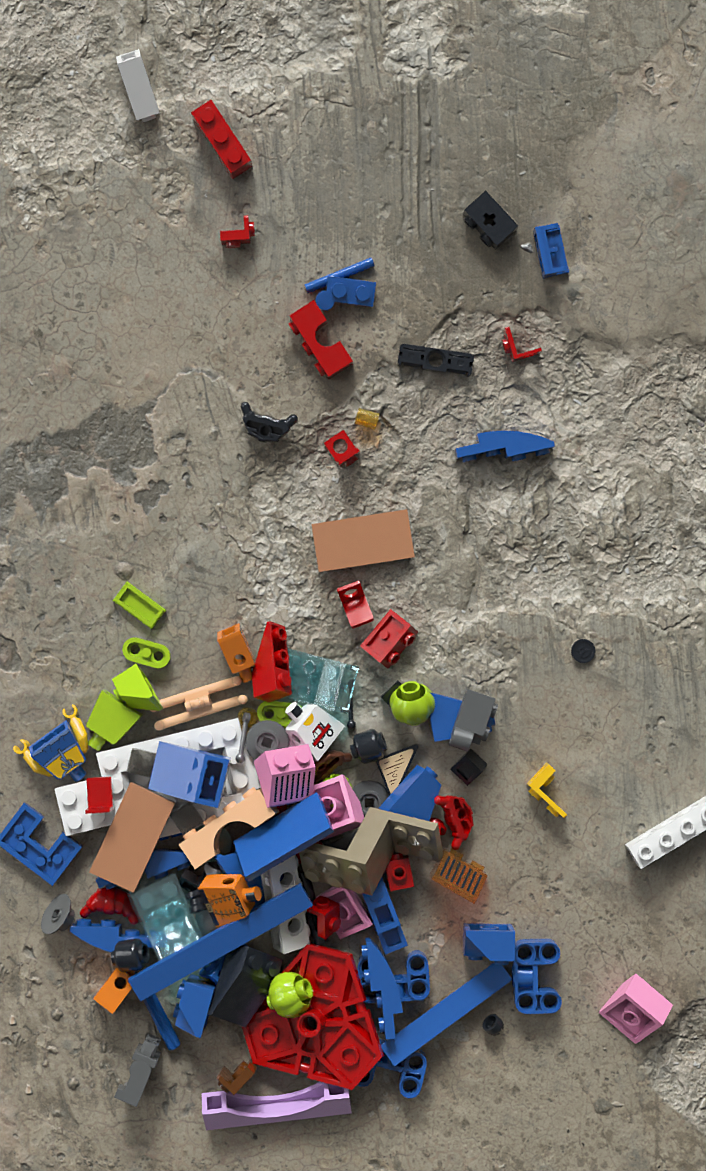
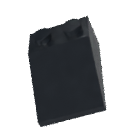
(243, 984)

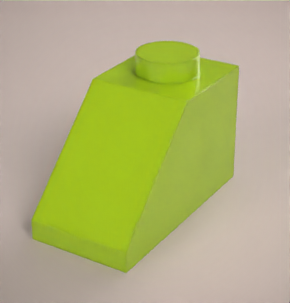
(136, 690)

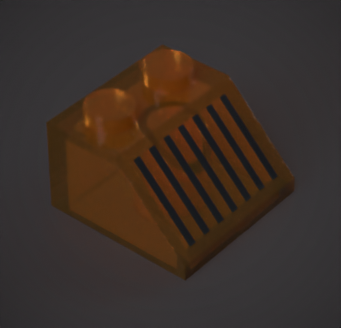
(459, 875)

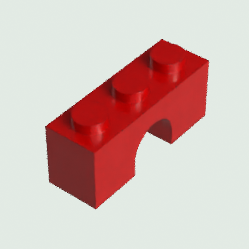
(222, 139)
(329, 359)

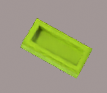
(139, 605)

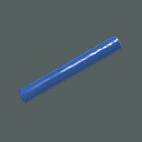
(343, 273)

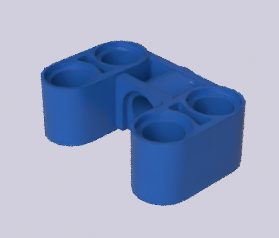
(526, 976)
(404, 981)
(408, 1072)

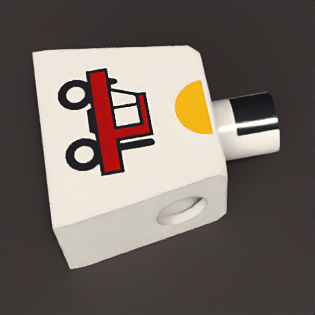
(312, 727)

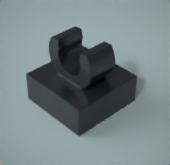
(191, 881)

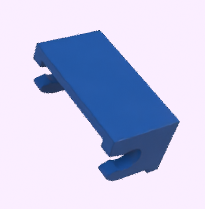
(550, 250)

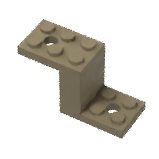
(371, 851)

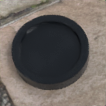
(583, 650)

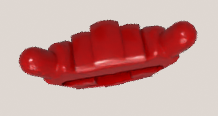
(458, 817)
(110, 902)

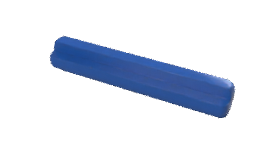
(162, 1022)

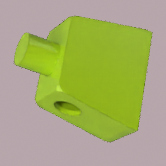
(110, 720)

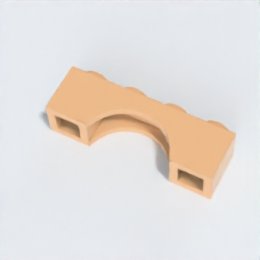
(204, 844)

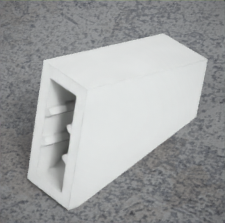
(138, 85)

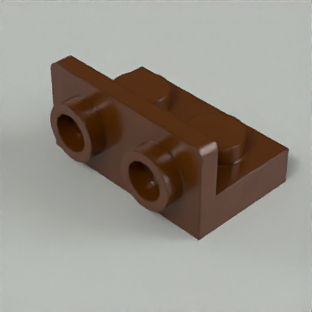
(234, 1081)

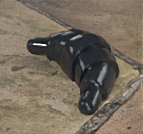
(266, 427)

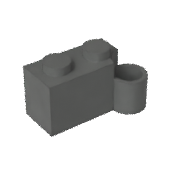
(472, 720)

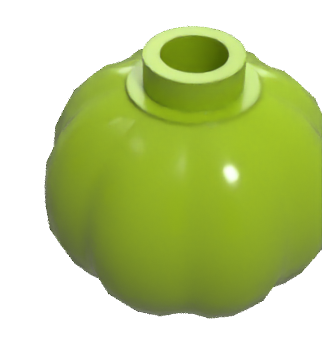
(412, 703)
(289, 995)

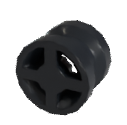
(196, 902)

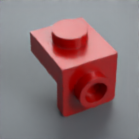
(235, 238)
(327, 916)

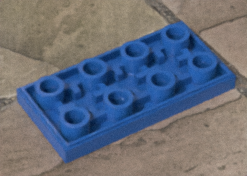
(283, 836)

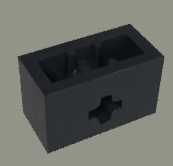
(488, 208)

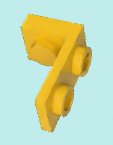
(545, 777)

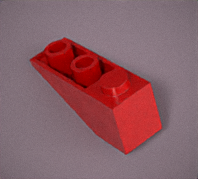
(271, 669)

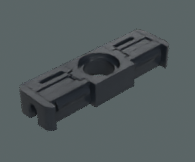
(419, 356)

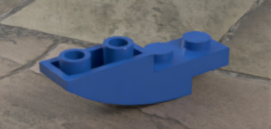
(514, 443)
(158, 865)
(385, 919)
(105, 934)
(382, 979)

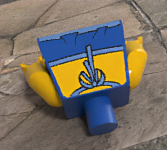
(59, 750)

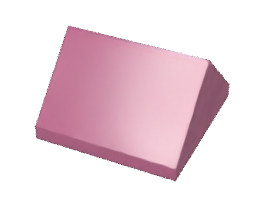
(352, 911)

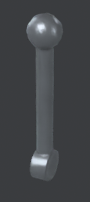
(240, 757)

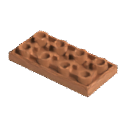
(363, 540)
(132, 837)

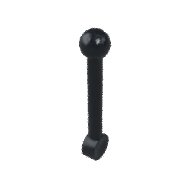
(351, 724)

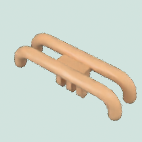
(199, 703)

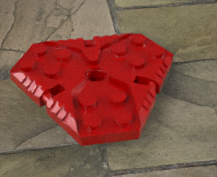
(342, 1044)

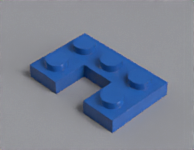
(44, 862)

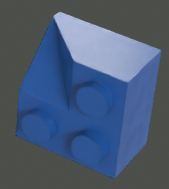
(489, 941)
(194, 1004)

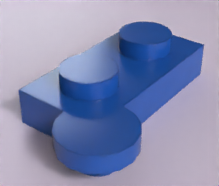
(346, 291)

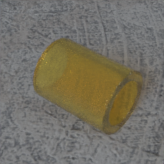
(367, 418)

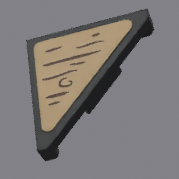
(395, 766)

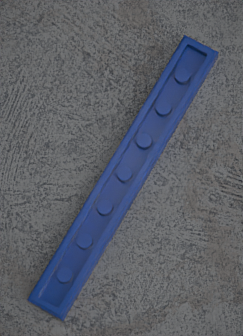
(220, 942)

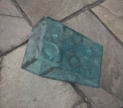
(321, 681)
(165, 915)

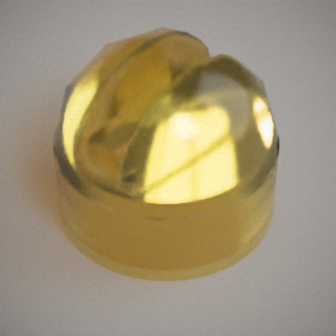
(254, 718)

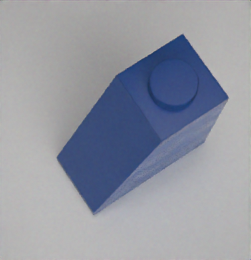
(444, 717)
(414, 794)

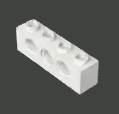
(669, 834)
(296, 936)

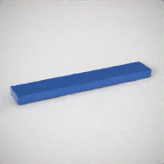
(445, 1013)

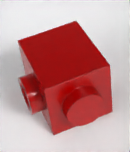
(399, 872)

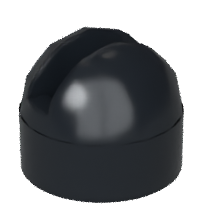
(489, 1021)

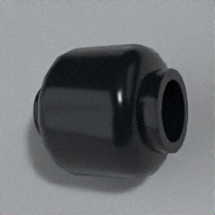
(368, 746)
(130, 955)

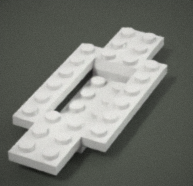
(217, 738)

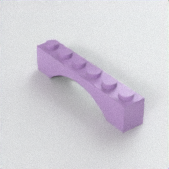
(229, 1110)

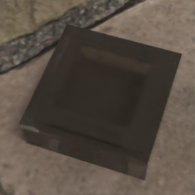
(141, 762)
(186, 818)

